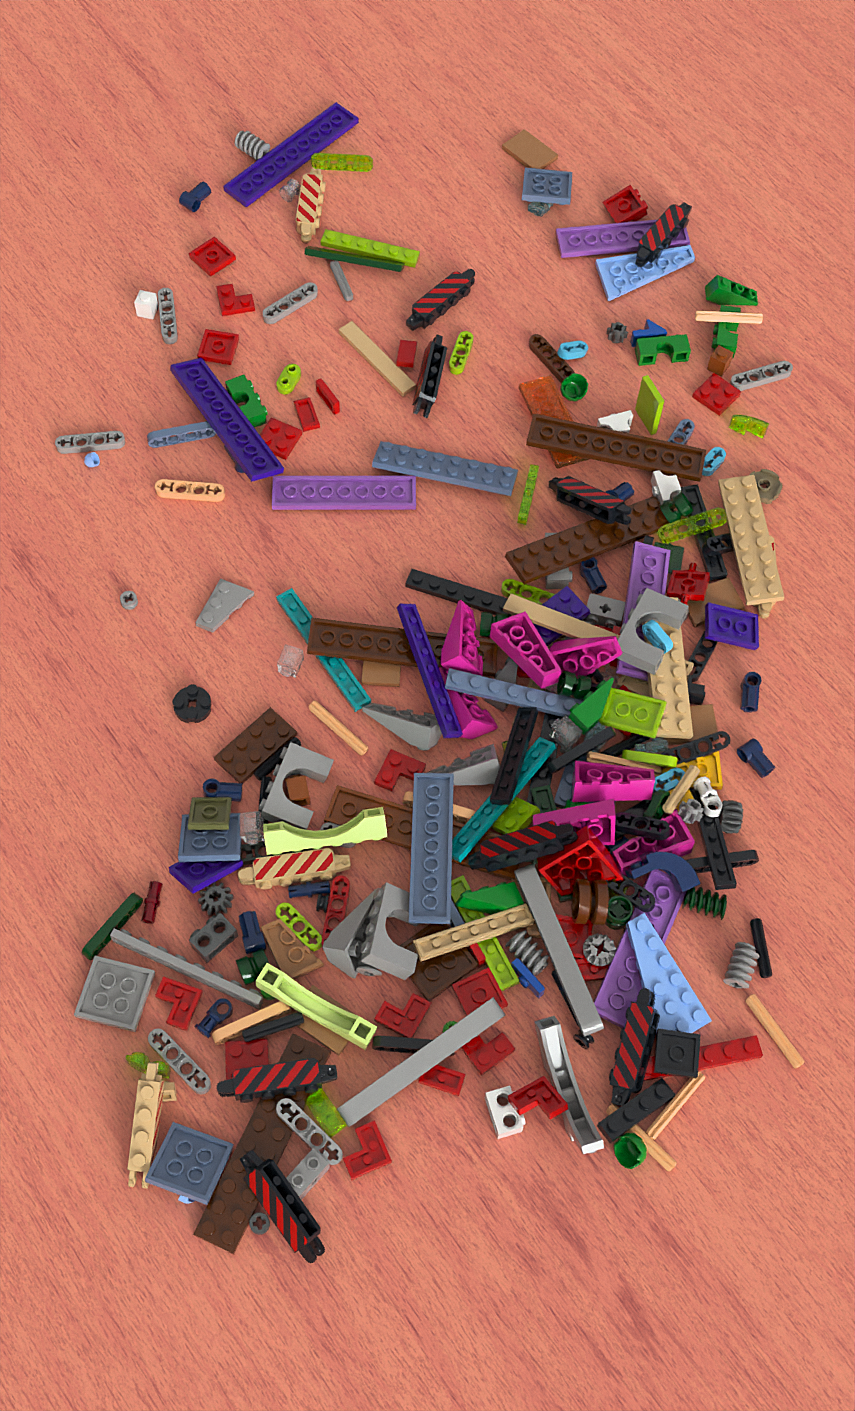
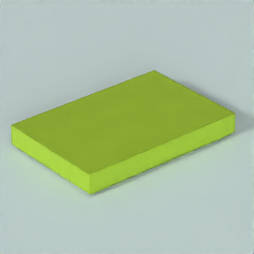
(649, 404)
(633, 712)

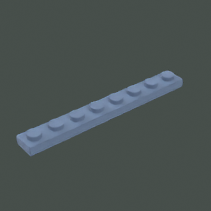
(509, 693)

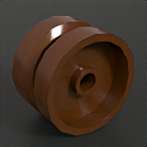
(590, 901)

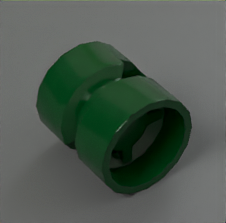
(681, 503)
(487, 620)
(573, 685)
(618, 912)
(252, 967)

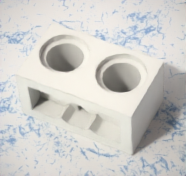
(499, 1113)

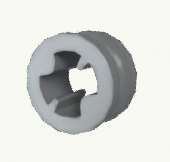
(130, 604)

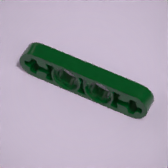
(117, 921)

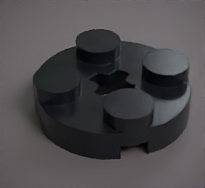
(190, 694)

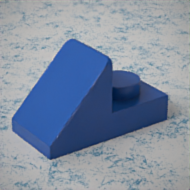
(650, 330)

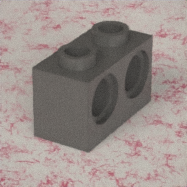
(217, 942)

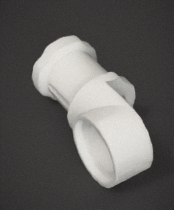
(712, 797)

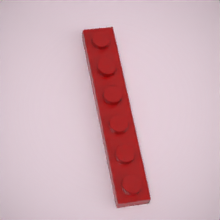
(718, 1055)

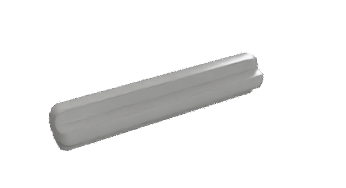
(341, 280)

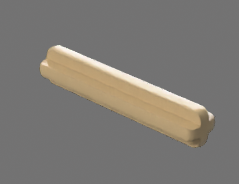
(681, 789)

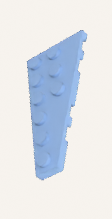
(622, 275)
(659, 973)

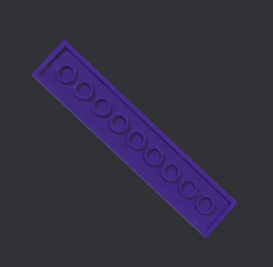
(290, 154)
(227, 419)

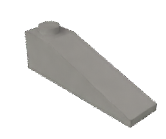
(413, 728)
(477, 769)
(346, 940)

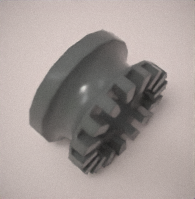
(265, 1227)

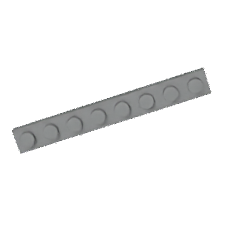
(193, 971)

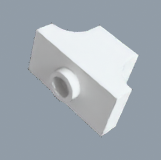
(617, 422)
(664, 486)

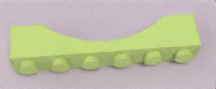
(365, 826)
(330, 1016)

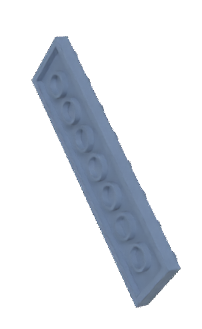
(445, 468)
(431, 849)

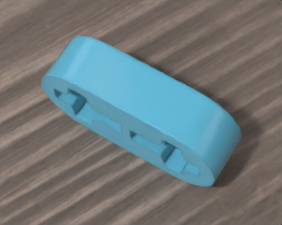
(572, 350)
(715, 463)
(657, 636)
(666, 778)

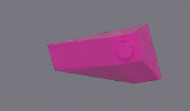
(461, 644)
(585, 654)
(471, 717)

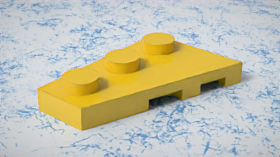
(708, 766)

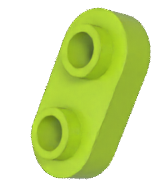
(289, 375)

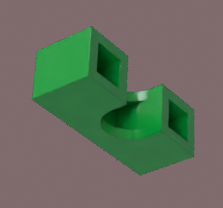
(721, 330)
(675, 346)
(242, 391)

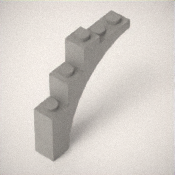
(558, 1066)

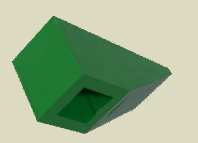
(726, 292)
(590, 710)
(491, 899)

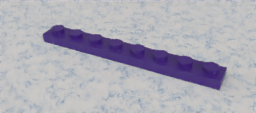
(429, 671)

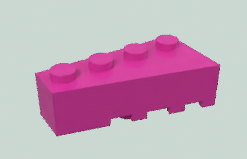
(526, 648)
(606, 781)
(597, 816)
(678, 843)

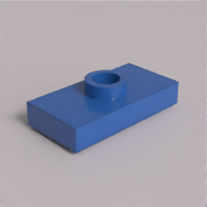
(527, 979)

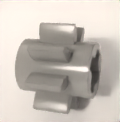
(690, 811)

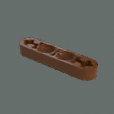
(544, 346)

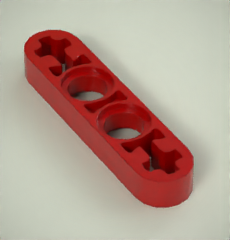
(338, 914)

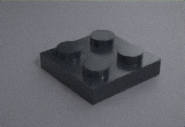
(677, 1053)

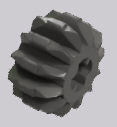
(731, 816)
(208, 896)

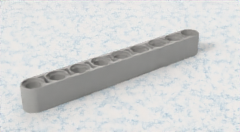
(559, 950)
(420, 1062)

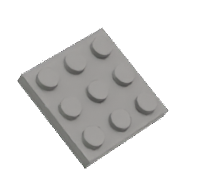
(114, 993)

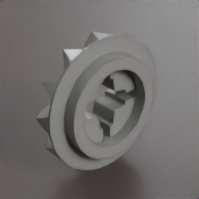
(590, 951)

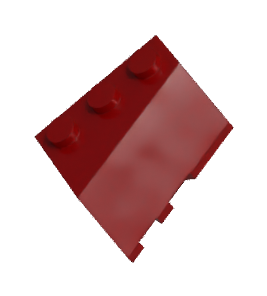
(581, 859)

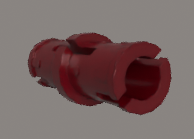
(152, 902)

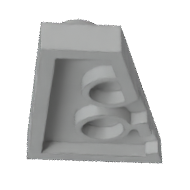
(221, 604)

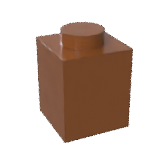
(720, 360)
(298, 790)

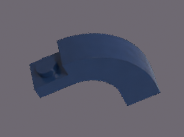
(677, 868)

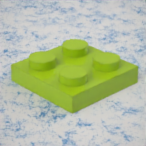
(515, 816)

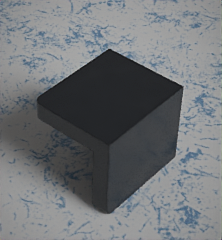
(695, 692)

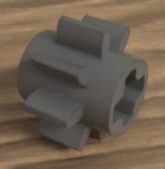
(617, 332)

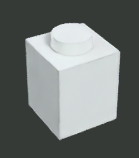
(146, 304)

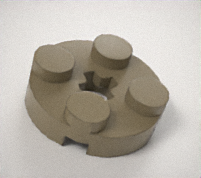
(772, 483)

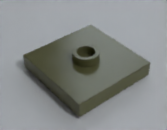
(210, 813)

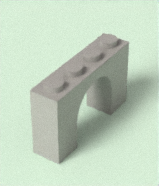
(649, 607)
(295, 761)
(379, 948)

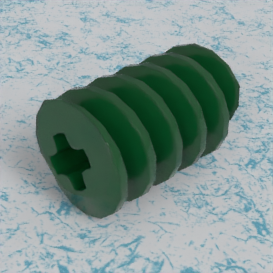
(706, 902)

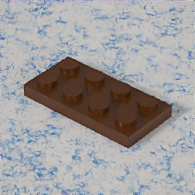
(255, 745)

